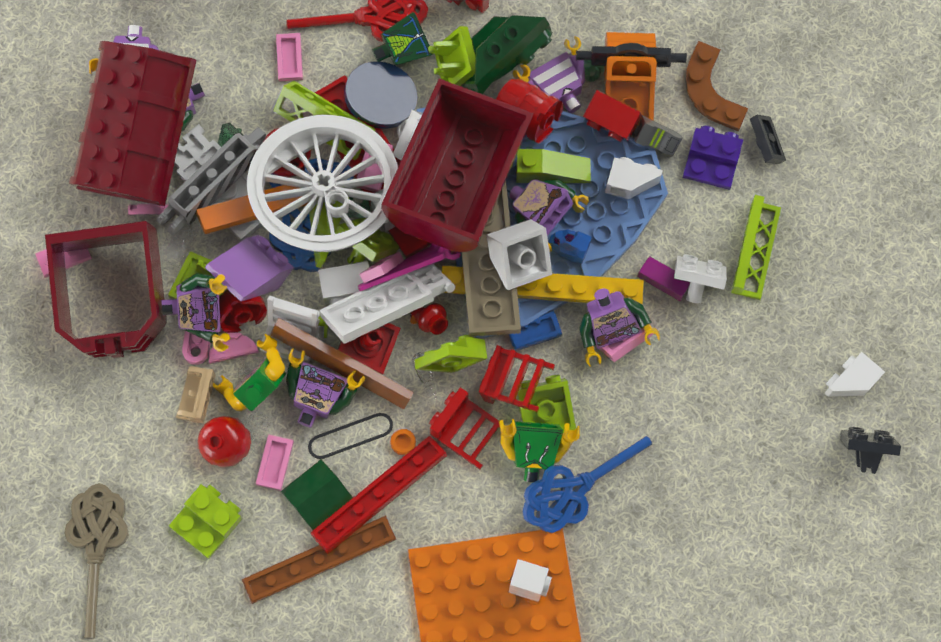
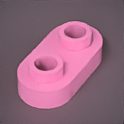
(192, 342)

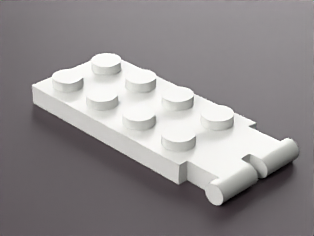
(193, 156)
(385, 302)

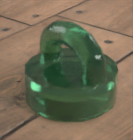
(589, 68)

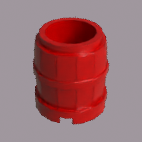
(534, 100)

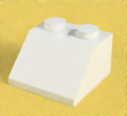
(520, 253)

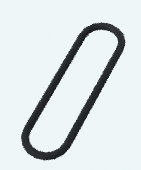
(346, 426)

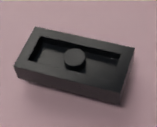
(767, 139)

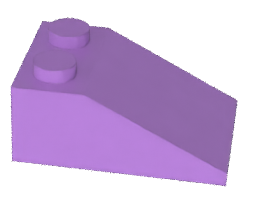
(251, 268)

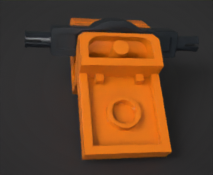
(631, 67)

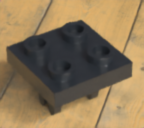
(869, 446)

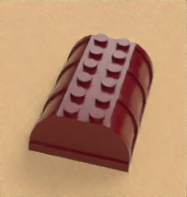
(133, 123)
(455, 167)

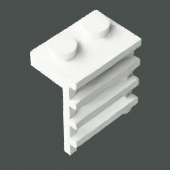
(297, 315)

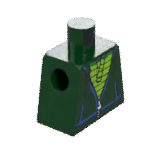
(403, 42)

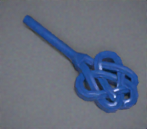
(302, 256)
(568, 499)

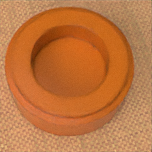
(403, 441)

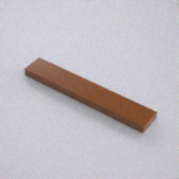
(341, 363)
(316, 561)

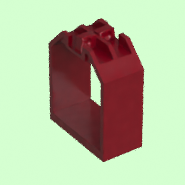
(114, 343)

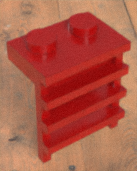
(498, 372)
(448, 423)

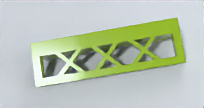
(314, 104)
(747, 248)

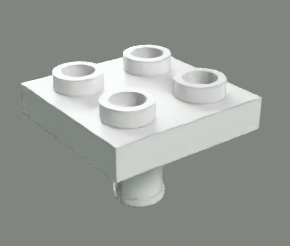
(699, 274)

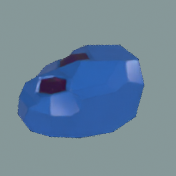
(570, 244)

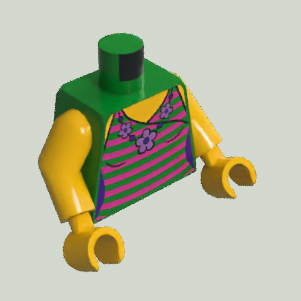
(258, 382)

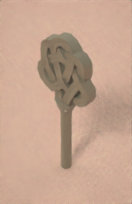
(96, 557)

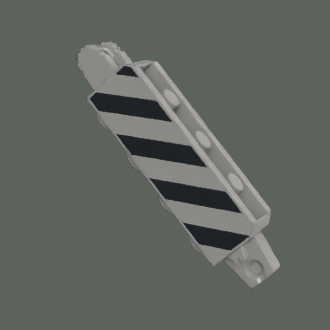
(211, 179)

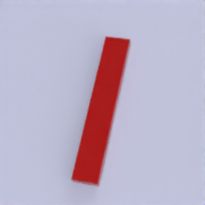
(378, 494)

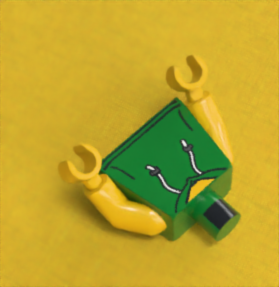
(536, 445)

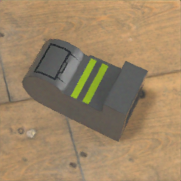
(656, 136)

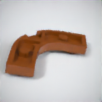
(703, 94)

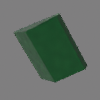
(317, 494)

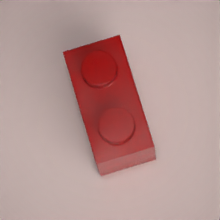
(612, 116)

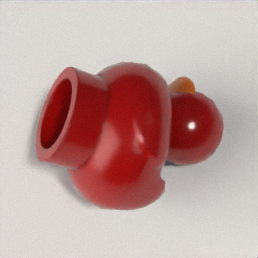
(430, 319)

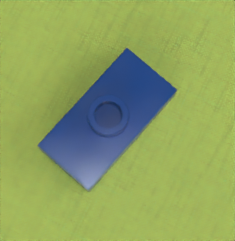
(537, 332)

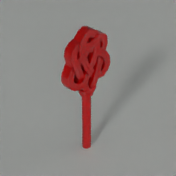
(385, 11)

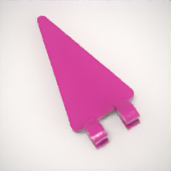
(420, 259)

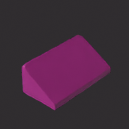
(663, 278)

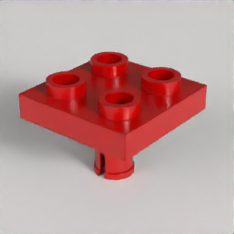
(373, 347)

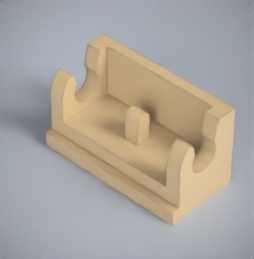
(196, 394)

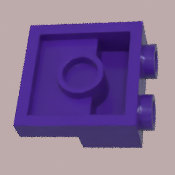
(713, 157)

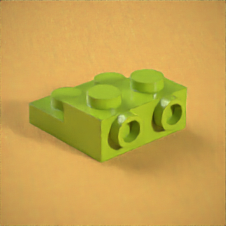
(453, 355)
(553, 402)
(206, 520)

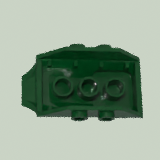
(504, 45)

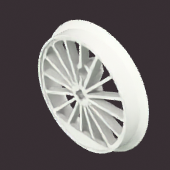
(292, 142)

